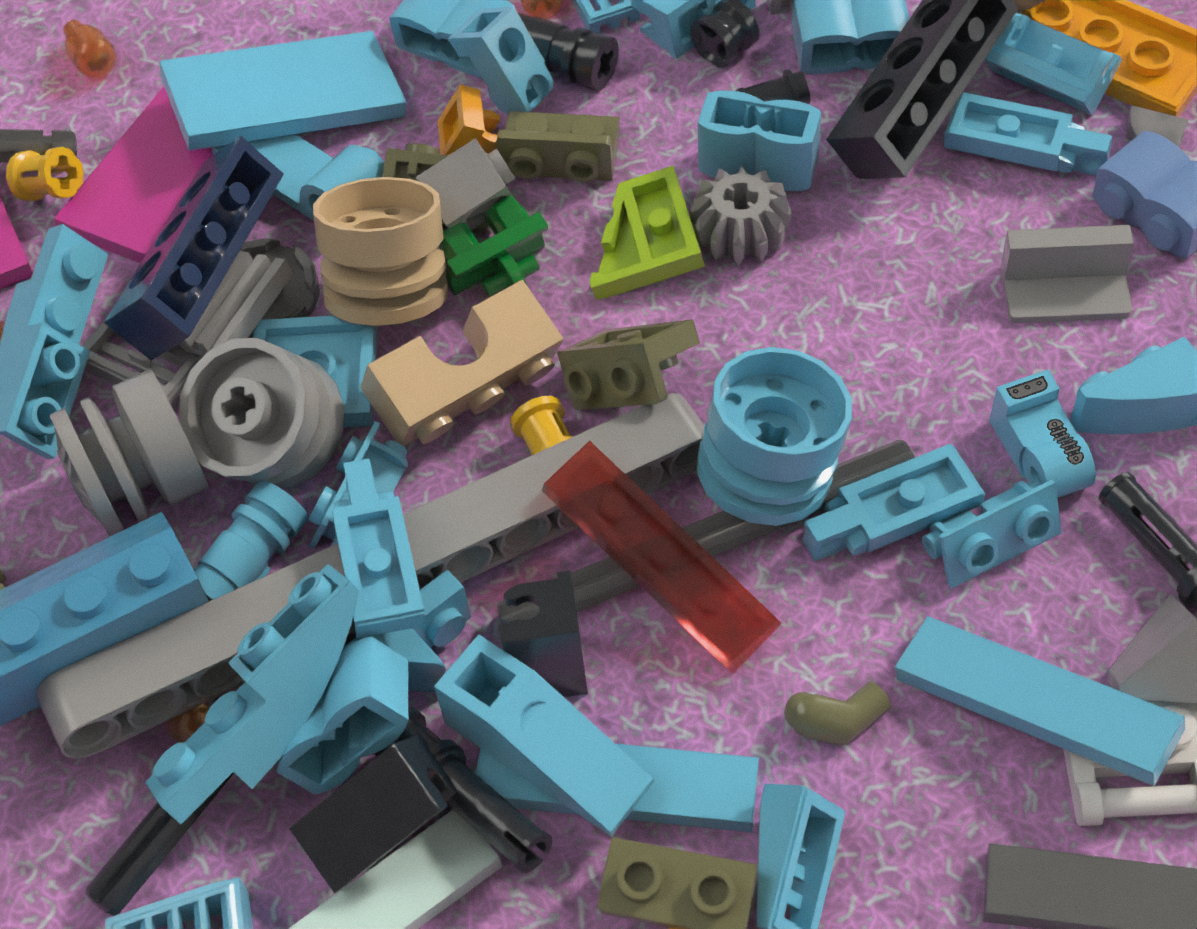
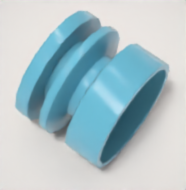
(773, 435)

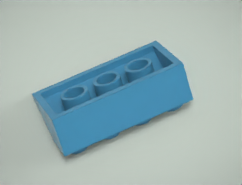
(89, 606)

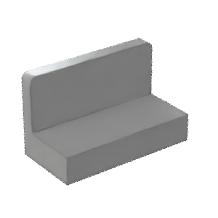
(1067, 273)

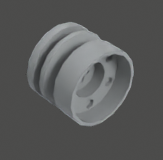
(128, 452)

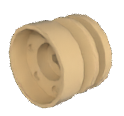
(381, 250)

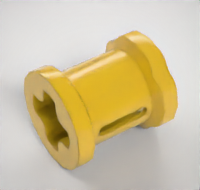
(36, 187)
(540, 423)

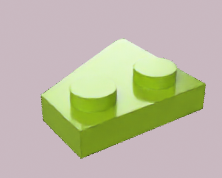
(647, 236)

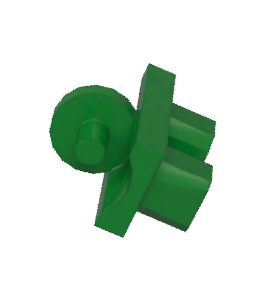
(499, 259)

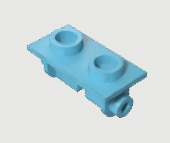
(387, 466)
(1004, 530)

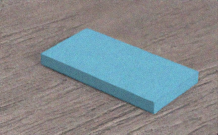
(281, 89)

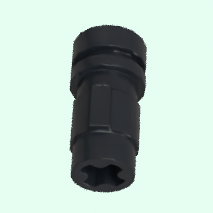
(576, 53)

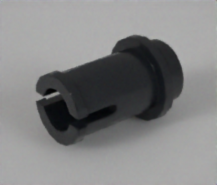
(789, 87)

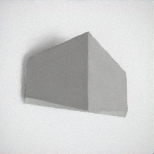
(1160, 658)

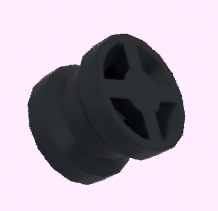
(724, 32)

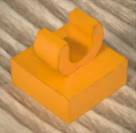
(465, 121)

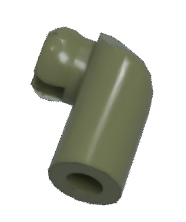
(834, 719)

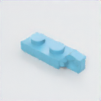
(1024, 135)
(894, 504)
(376, 555)

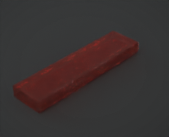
(661, 556)

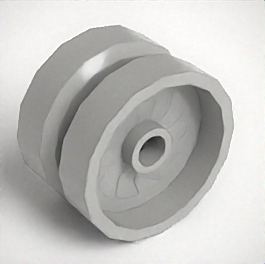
(261, 413)

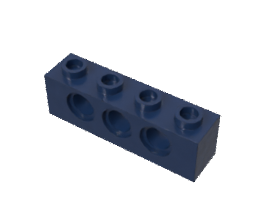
(194, 249)

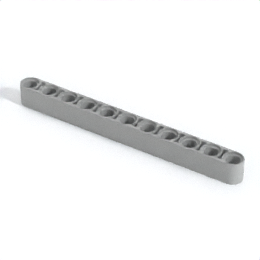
(464, 531)

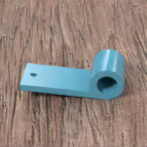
(311, 171)

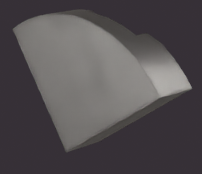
(1160, 123)

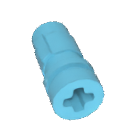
(251, 540)

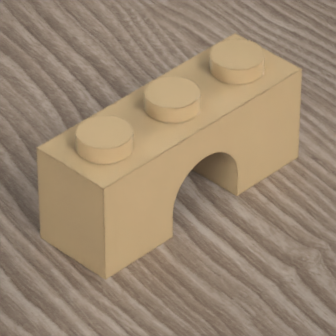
(422, 394)

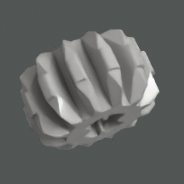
(740, 215)

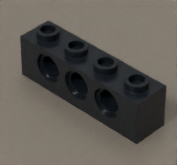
(917, 85)

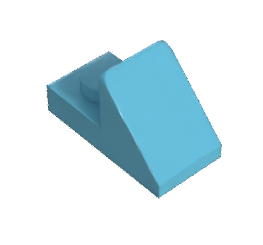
(445, 617)

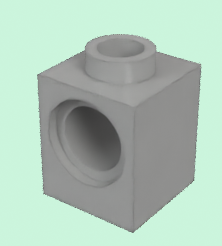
(468, 184)

